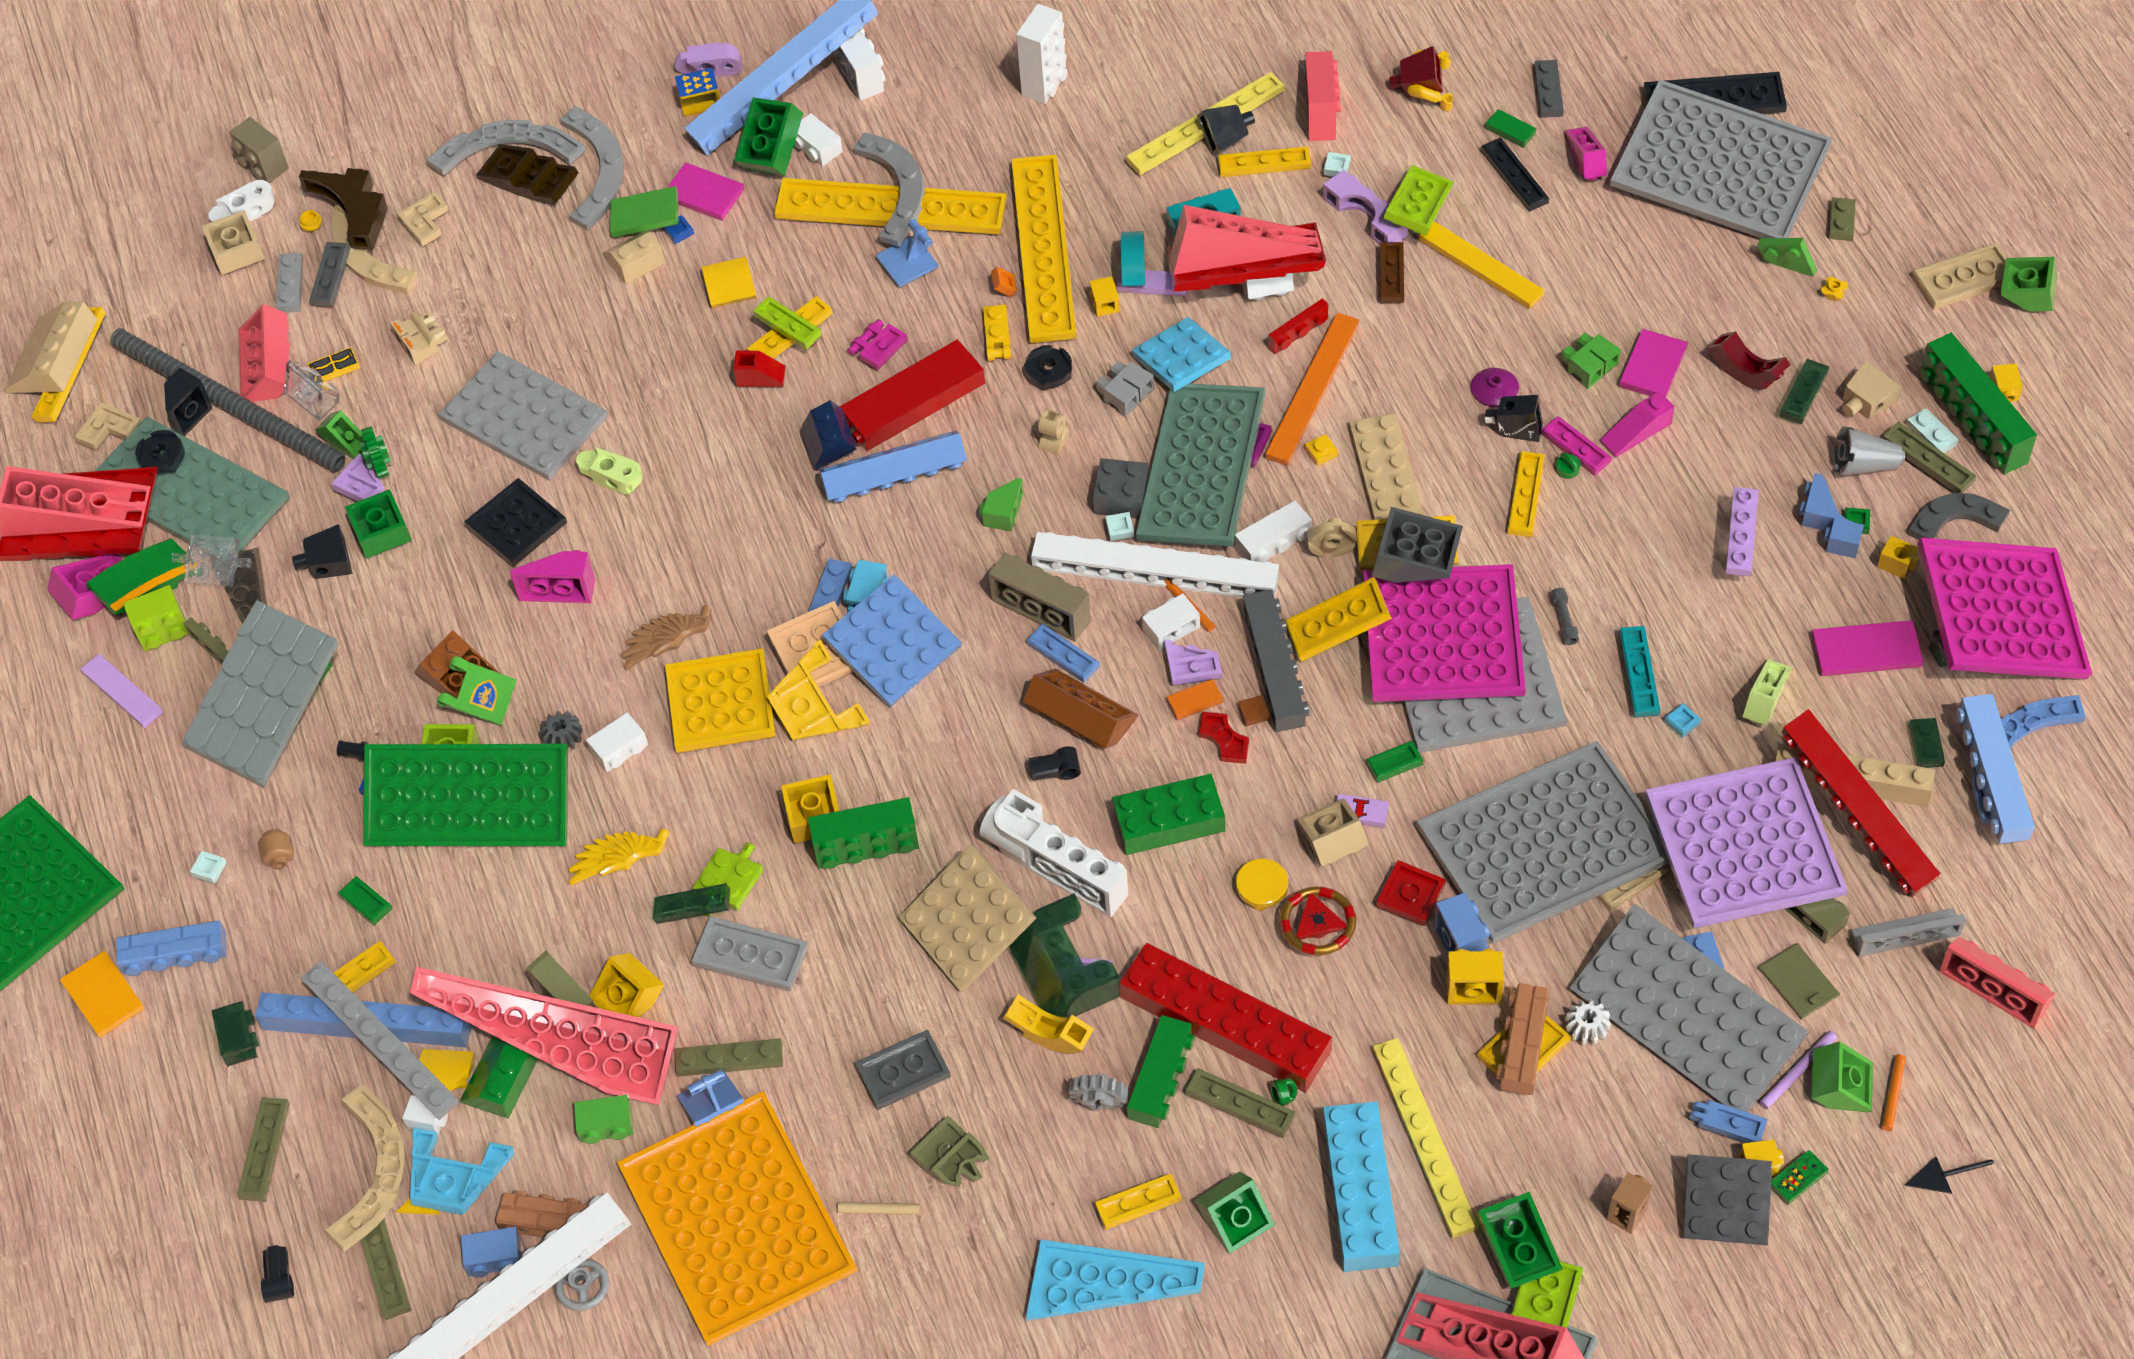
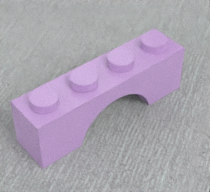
(1347, 193)

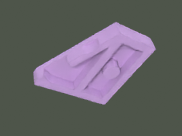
(357, 481)
(1191, 663)

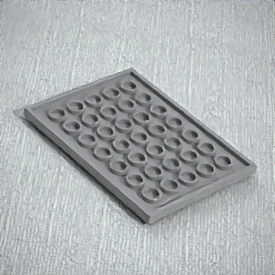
(1721, 162)
(1545, 841)

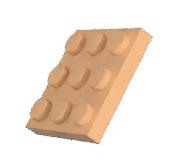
(798, 636)

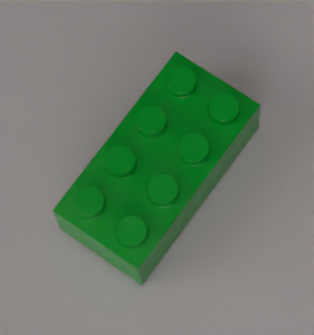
(1168, 814)
(863, 833)

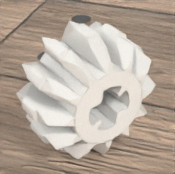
(1597, 1024)

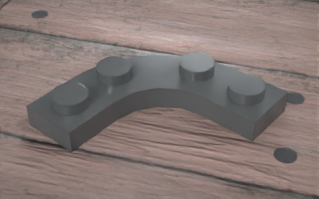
(1954, 507)

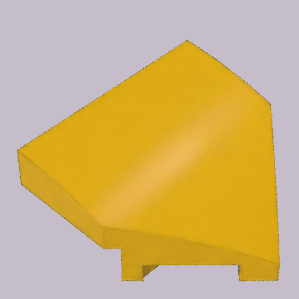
(449, 1066)

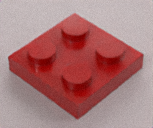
(1411, 892)

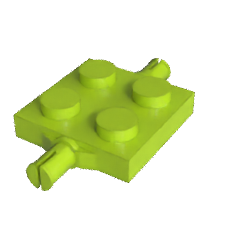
(735, 871)

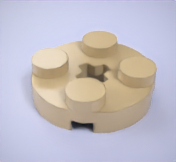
(1332, 537)

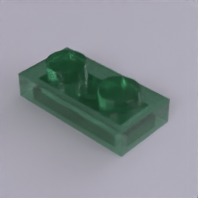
(1926, 743)

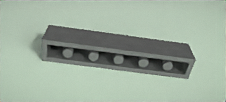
(1274, 660)

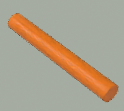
(1176, 591)
(1893, 1093)

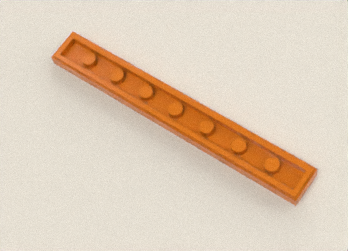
(1312, 389)

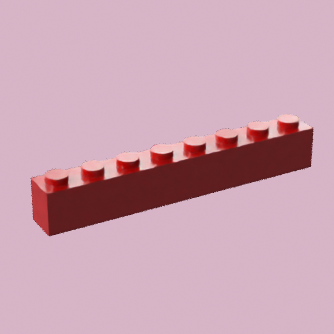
(1860, 803)

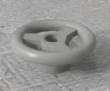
(582, 1274)

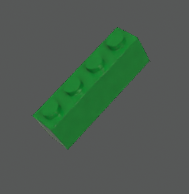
(1159, 1072)

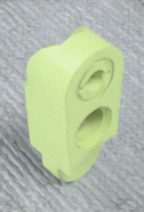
(610, 470)

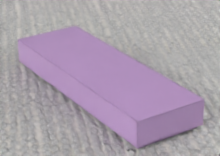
(1156, 283)

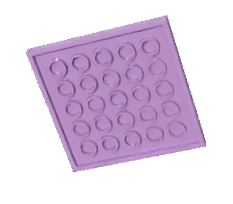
(1745, 842)

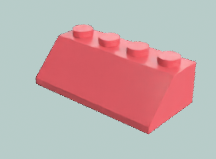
(263, 354)
(1996, 981)

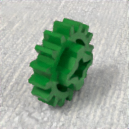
(375, 452)

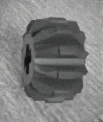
(561, 729)

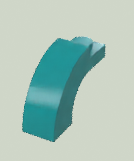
(1133, 258)

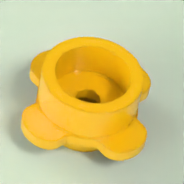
(1834, 288)

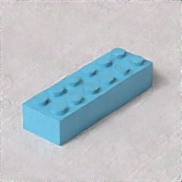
(1361, 1187)

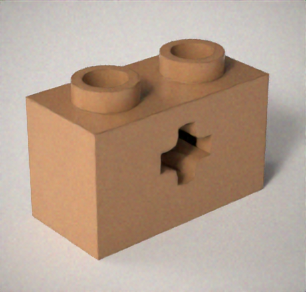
(1629, 1202)

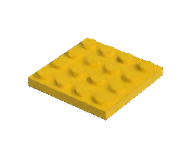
(720, 700)

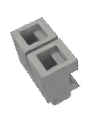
(1127, 388)

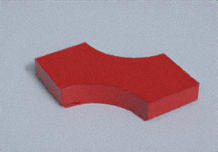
(1230, 744)

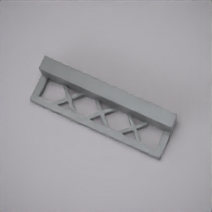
(1907, 932)

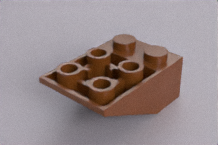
(436, 669)

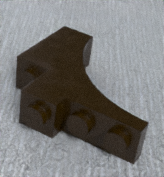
(354, 196)

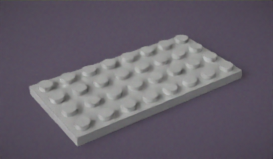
(1689, 1010)

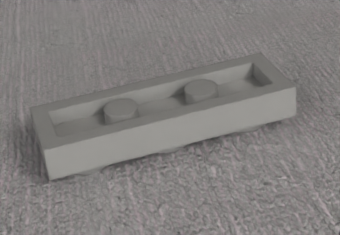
(289, 282)

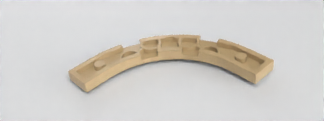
(368, 267)
(388, 1172)

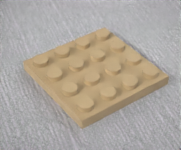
(967, 917)

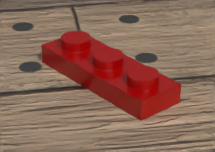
(1298, 326)

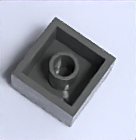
(1120, 487)

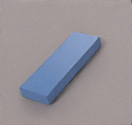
(1063, 653)

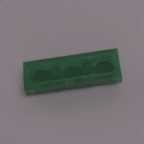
(1804, 391)
(691, 903)

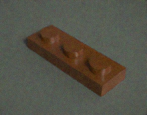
(1392, 272)

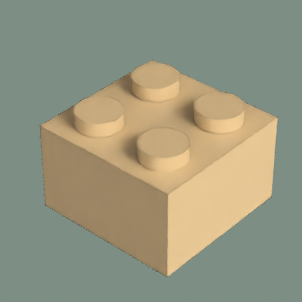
(233, 242)

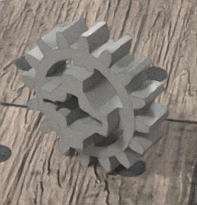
(1098, 1092)

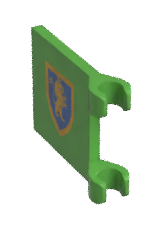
(482, 692)

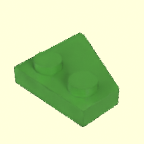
(1788, 253)

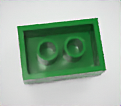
(768, 136)

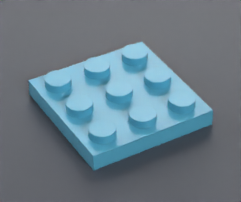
(1181, 354)

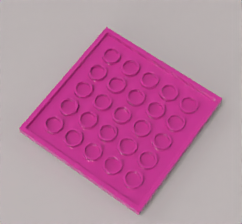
(2003, 608)
(1448, 637)

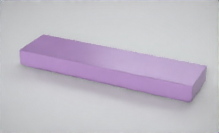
(121, 690)

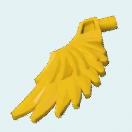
(615, 854)

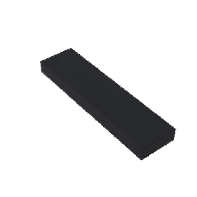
(1515, 174)

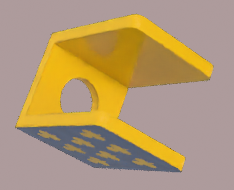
(697, 91)

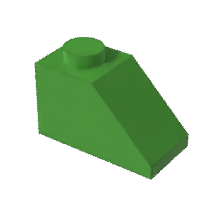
(341, 434)
(1002, 505)

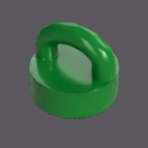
(1567, 465)
(1280, 1091)

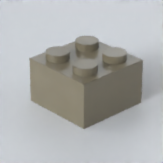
(258, 150)

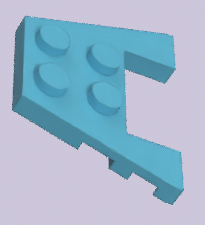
(450, 1183)

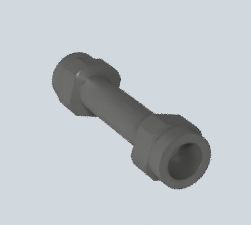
(1569, 632)

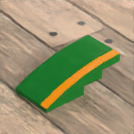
(138, 575)

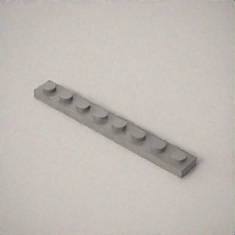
(380, 1040)

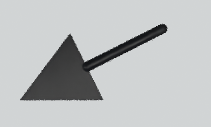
(1934, 1178)

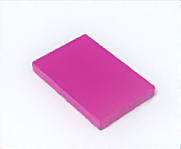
(706, 191)
(1653, 363)

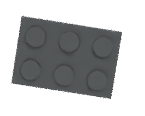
(903, 1069)

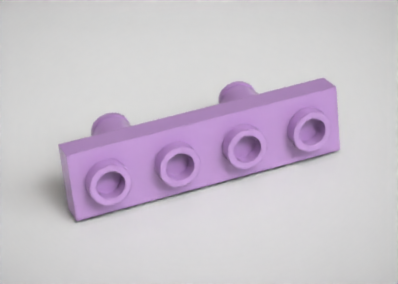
(1742, 531)

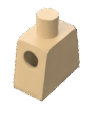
(1869, 392)

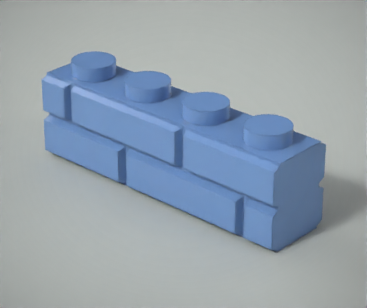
(171, 947)

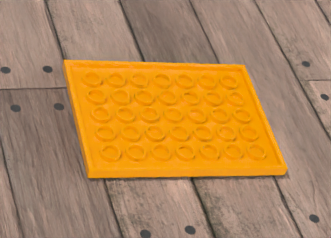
(736, 1218)

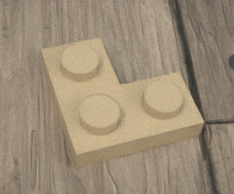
(419, 218)
(105, 421)

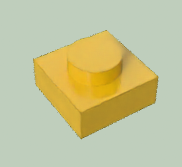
(1321, 449)

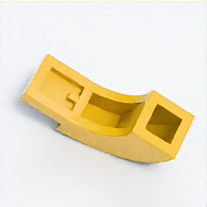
(1047, 1030)

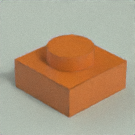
(1004, 281)

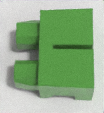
(1593, 360)

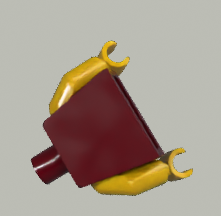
(1422, 76)

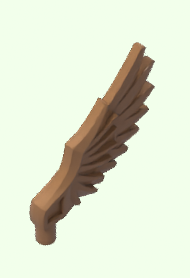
(664, 635)

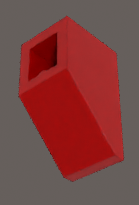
(758, 369)

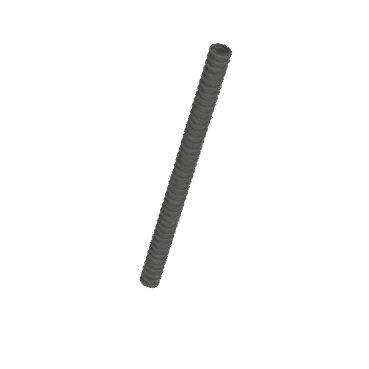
(232, 402)

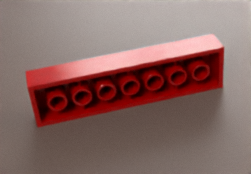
(1226, 1016)

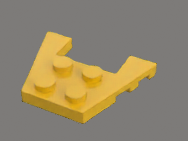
(804, 707)

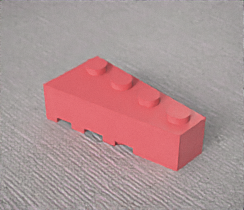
(1322, 95)

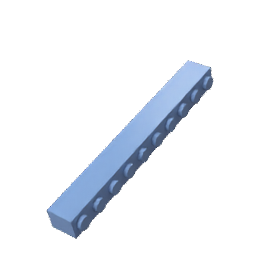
(780, 71)

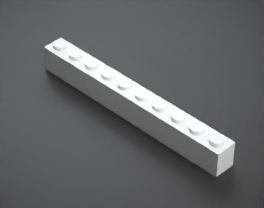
(1153, 565)
(519, 1283)

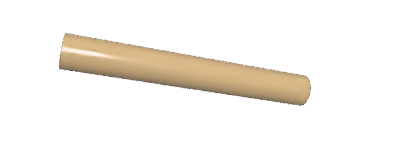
(879, 1208)

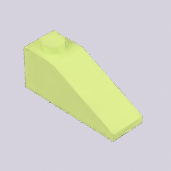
(1766, 692)

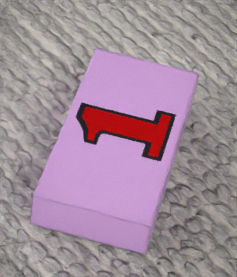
(1369, 811)

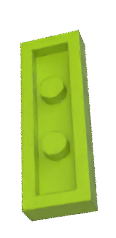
(787, 322)

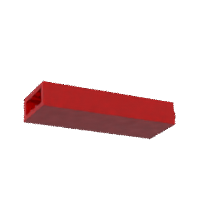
(912, 395)

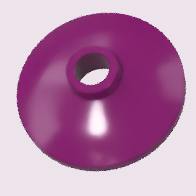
(1492, 385)

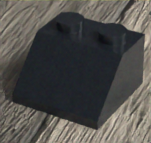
(185, 401)

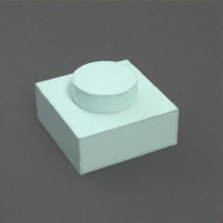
(1336, 163)
(1119, 526)
(208, 867)

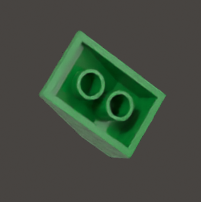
(1518, 1240)

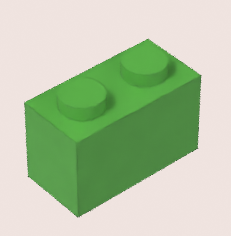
(604, 1119)

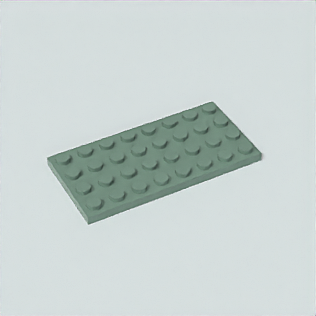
(1201, 465)
(204, 493)

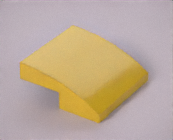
(729, 282)

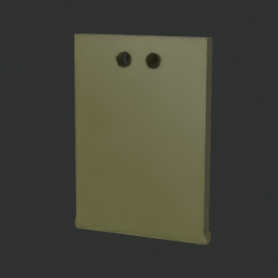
(1799, 981)

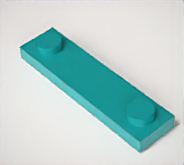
(1639, 671)

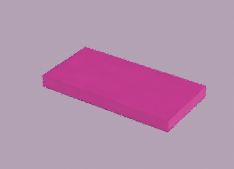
(1867, 648)

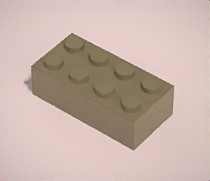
(1040, 596)

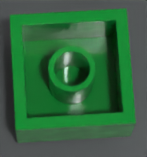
(378, 523)

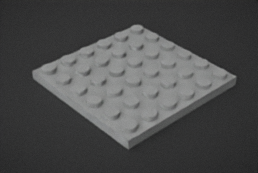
(1472, 720)

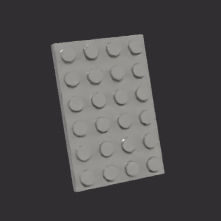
(523, 415)

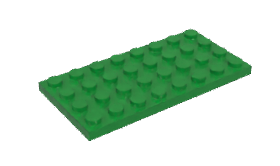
(465, 794)

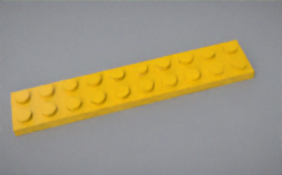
(876, 204)
(1043, 249)

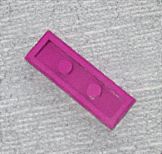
(1576, 444)

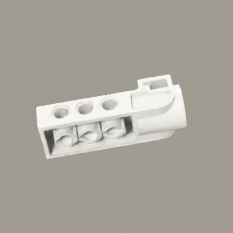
(1022, 835)

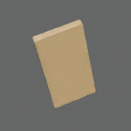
(1962, 276)

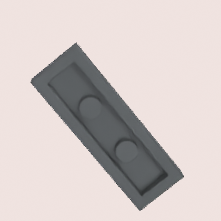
(1548, 88)
(329, 274)

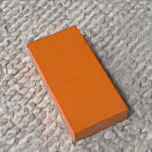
(1195, 699)

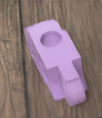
(721, 57)

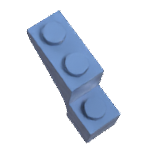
(1821, 514)

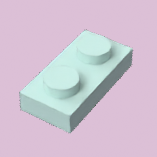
(1932, 430)

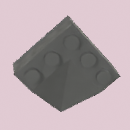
(1416, 548)

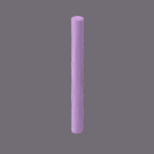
(1795, 1072)

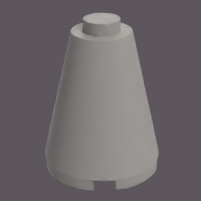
(1865, 453)

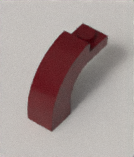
(1743, 365)

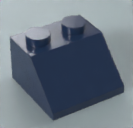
(827, 435)

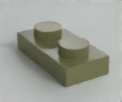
(1842, 219)

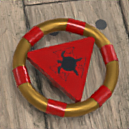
(1318, 920)

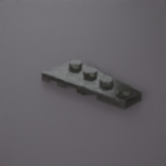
(248, 584)

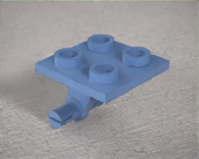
(911, 258)
(710, 1097)

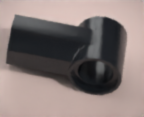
(1062, 764)
(277, 1280)

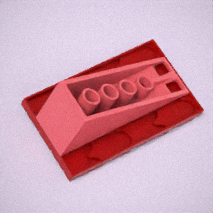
(1232, 248)
(73, 512)

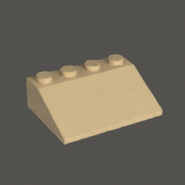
(53, 349)

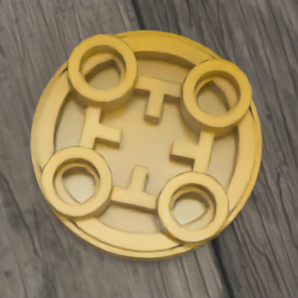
(1262, 883)

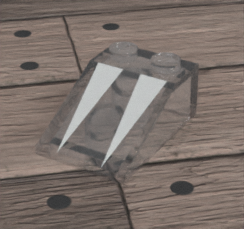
(310, 390)

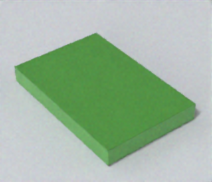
(644, 211)

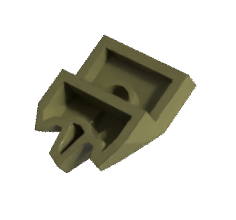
(950, 1153)

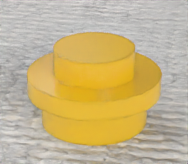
(310, 220)

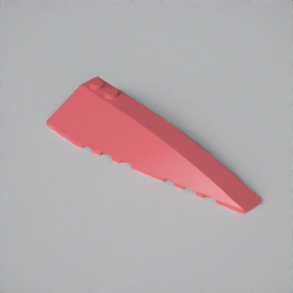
(590, 1043)

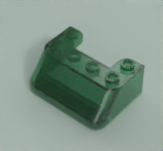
(1054, 968)

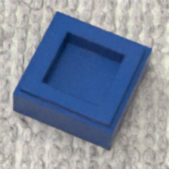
(679, 231)

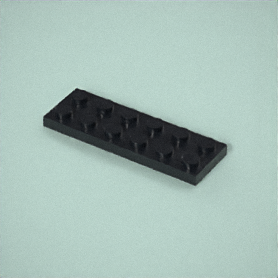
(1754, 92)

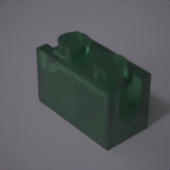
(235, 1033)

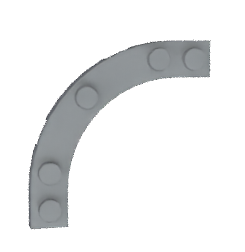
(505, 132)
(611, 166)
(911, 183)

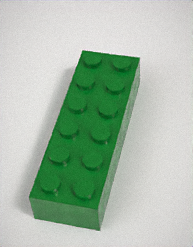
(1977, 403)

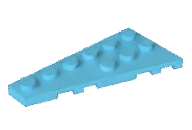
(1093, 1278)

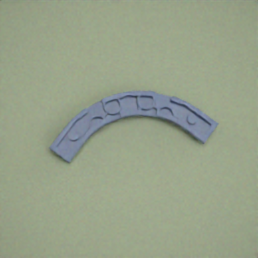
(2027, 720)

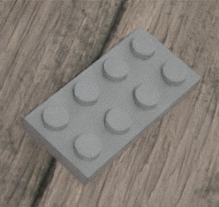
(750, 953)

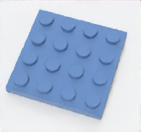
(891, 640)

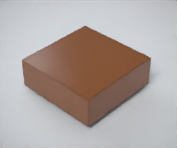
(1254, 710)

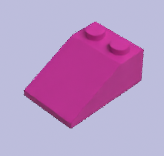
(556, 578)
(69, 587)

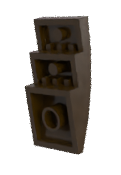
(527, 174)

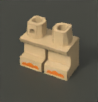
(417, 338)

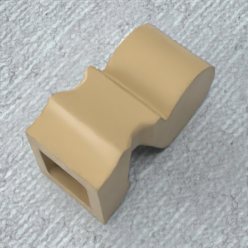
(1054, 431)

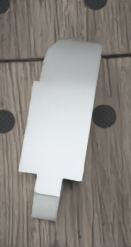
(253, 197)

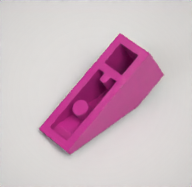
(1587, 153)
(1639, 424)

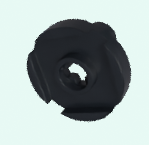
(1048, 378)
(166, 461)

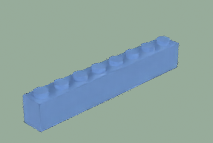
(406, 1022)

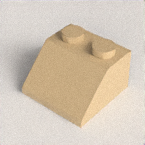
(635, 256)
(1333, 832)

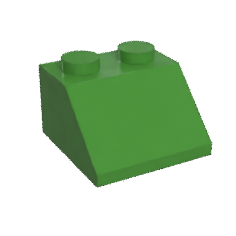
(2030, 282)
(1842, 1078)

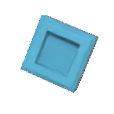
(1682, 720)

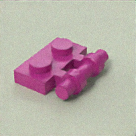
(881, 348)

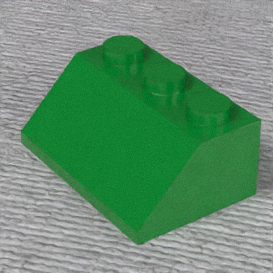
(499, 1078)

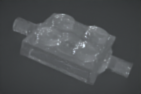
(211, 560)

